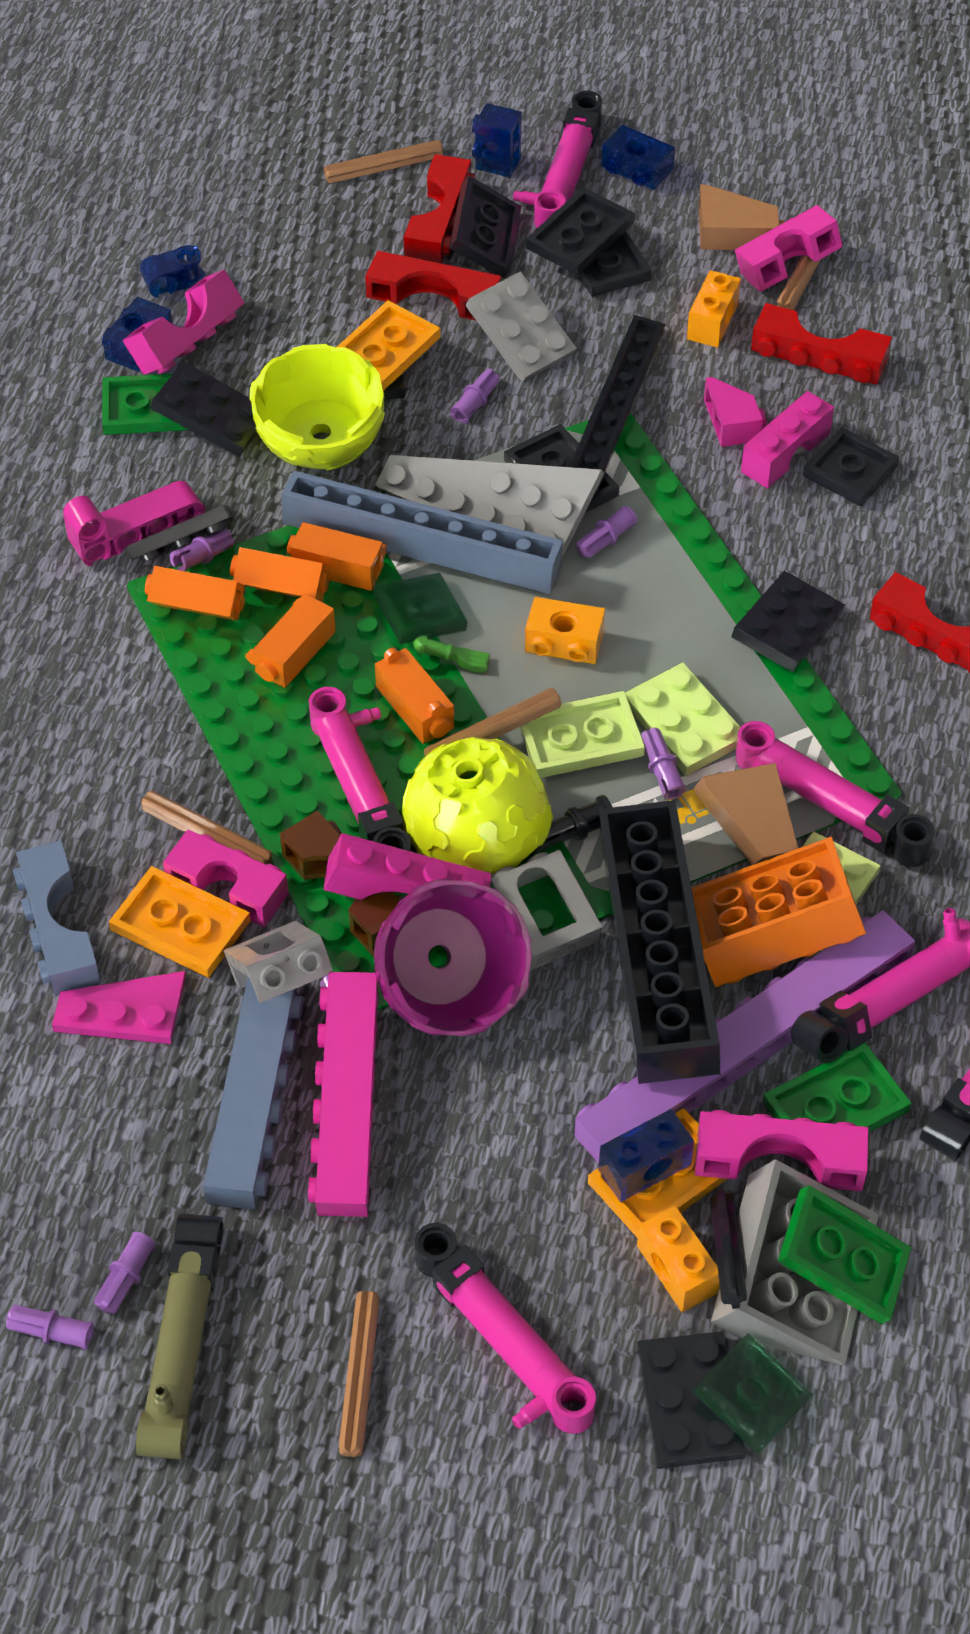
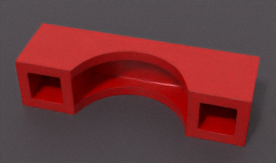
(430, 233)
(399, 276)
(854, 356)
(903, 609)

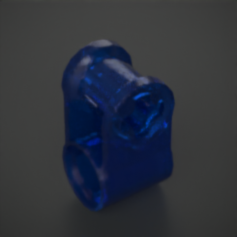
(170, 270)

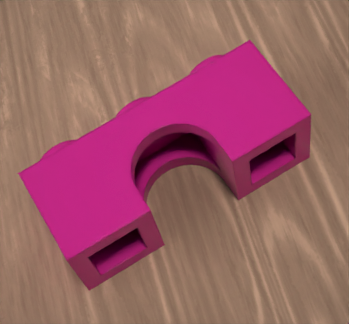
(807, 234)
(771, 450)
(203, 861)

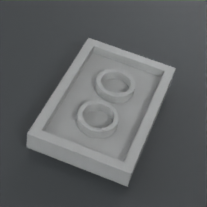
(520, 326)

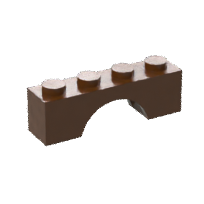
(307, 851)

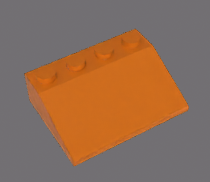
(775, 912)

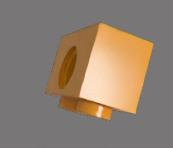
(713, 308)
(564, 630)
(678, 1258)

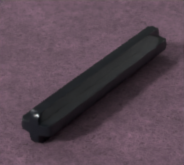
(728, 1249)

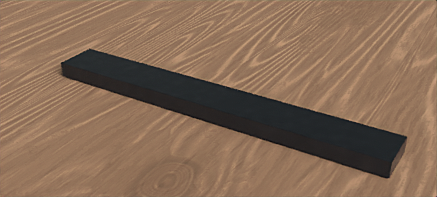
(618, 395)

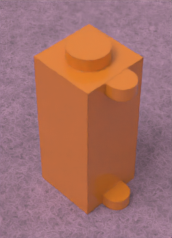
(351, 558)
(280, 573)
(195, 593)
(293, 640)
(414, 695)

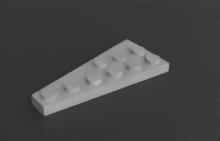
(510, 494)

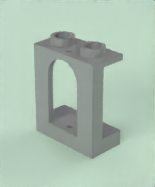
(567, 939)
(289, 961)

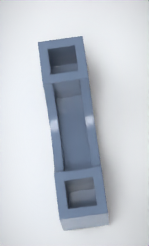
(66, 952)

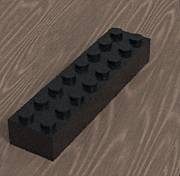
(659, 943)

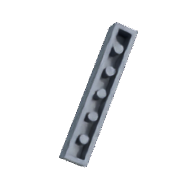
(251, 1100)

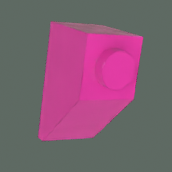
(732, 413)

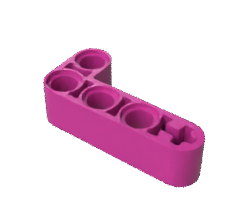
(109, 532)

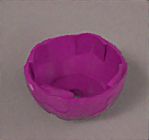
(484, 962)

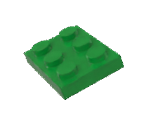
(128, 404)
(846, 1090)
(844, 1254)

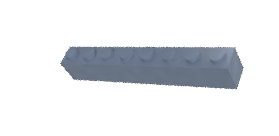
(425, 531)

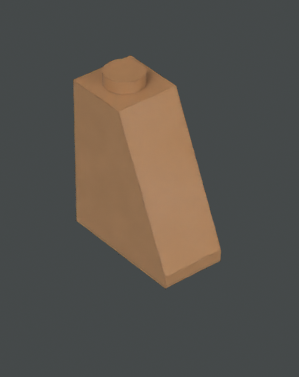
(732, 219)
(750, 810)

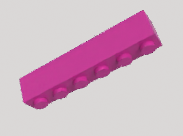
(346, 1096)

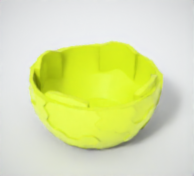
(314, 393)
(477, 820)

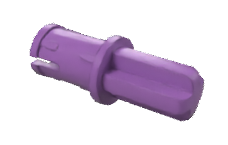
(474, 396)
(606, 532)
(201, 550)
(663, 764)
(124, 1272)
(50, 1326)

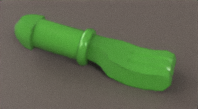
(464, 657)

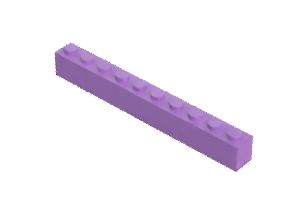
(752, 1031)

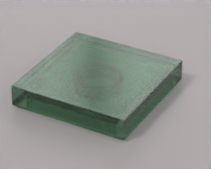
(420, 608)
(753, 1393)

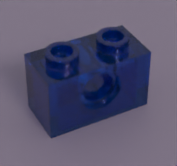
(497, 140)
(637, 157)
(131, 318)
(645, 1155)

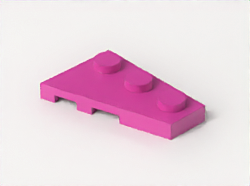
(123, 1010)

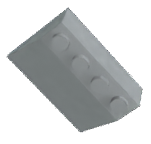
(780, 1304)

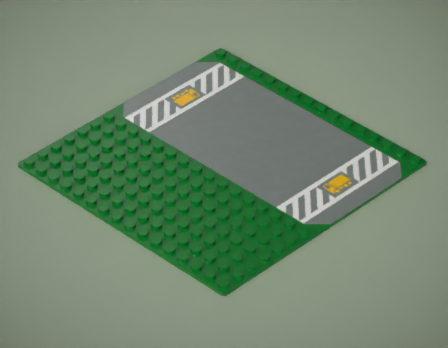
(666, 601)

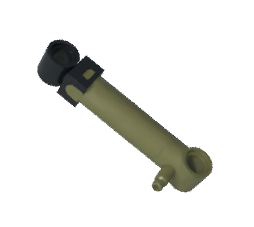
(191, 1278)

